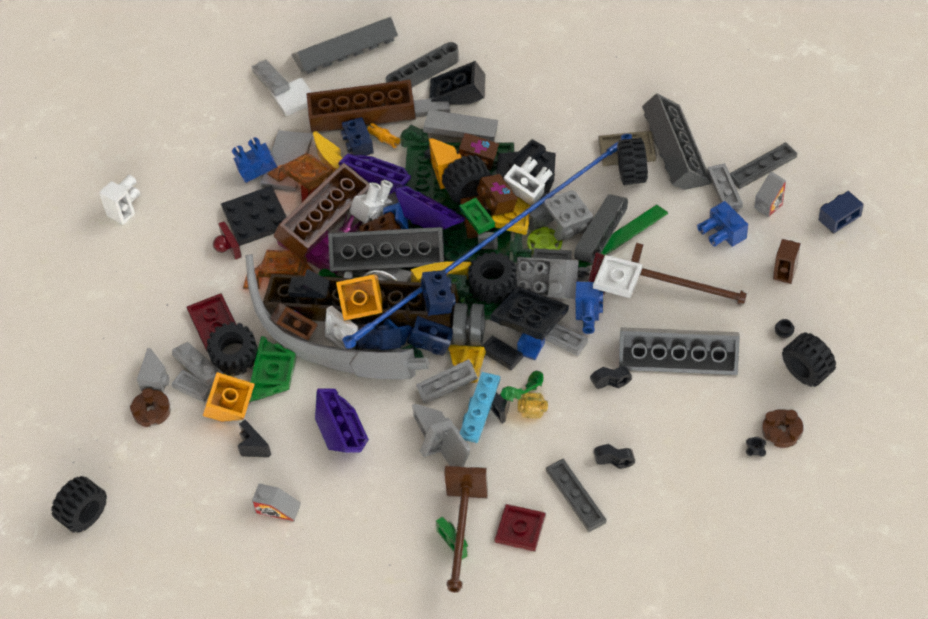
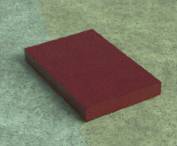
(208, 315)

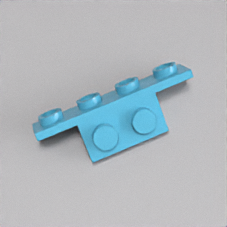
(479, 407)

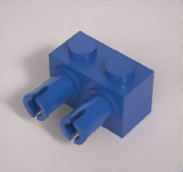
(255, 161)
(727, 223)
(588, 305)

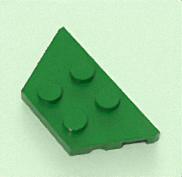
(272, 370)

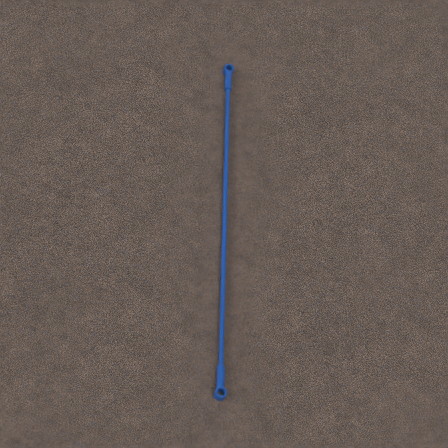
(350, 340)

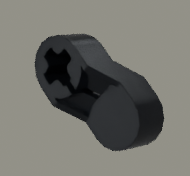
(615, 378)
(618, 457)

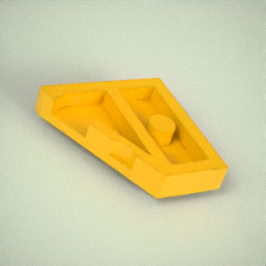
(473, 353)

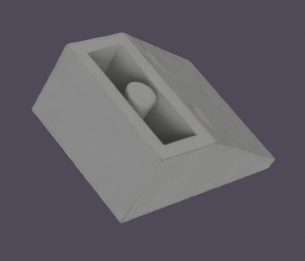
(548, 276)

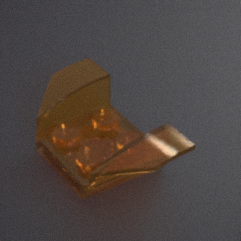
(304, 170)
(279, 263)

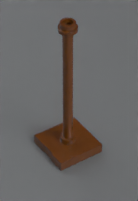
(740, 297)
(463, 483)

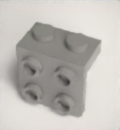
(569, 213)
(446, 439)

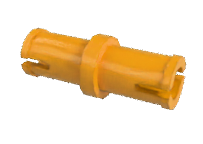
(383, 135)

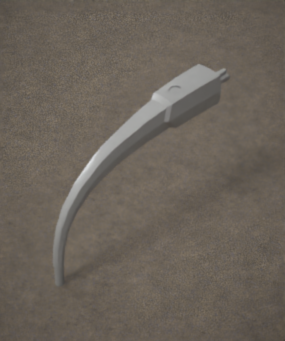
(363, 363)

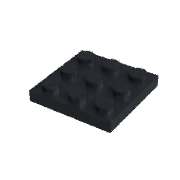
(254, 215)
(529, 313)

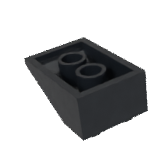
(459, 85)
(546, 160)

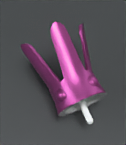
(347, 227)

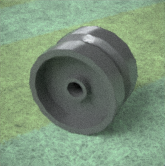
(465, 324)

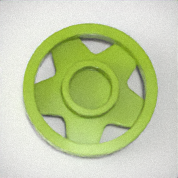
(544, 240)

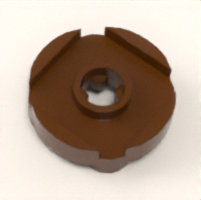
(150, 398)
(786, 418)

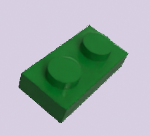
(477, 216)
(448, 533)

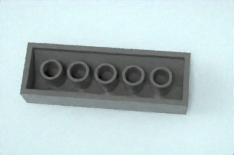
(345, 44)
(675, 143)
(385, 249)
(679, 350)

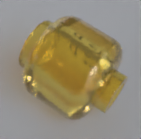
(532, 405)

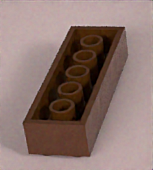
(373, 103)
(320, 211)

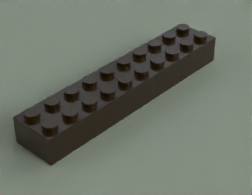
(391, 294)

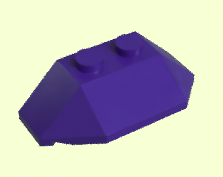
(377, 170)
(426, 211)
(339, 422)

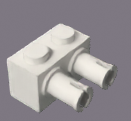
(524, 184)
(118, 200)
(371, 205)

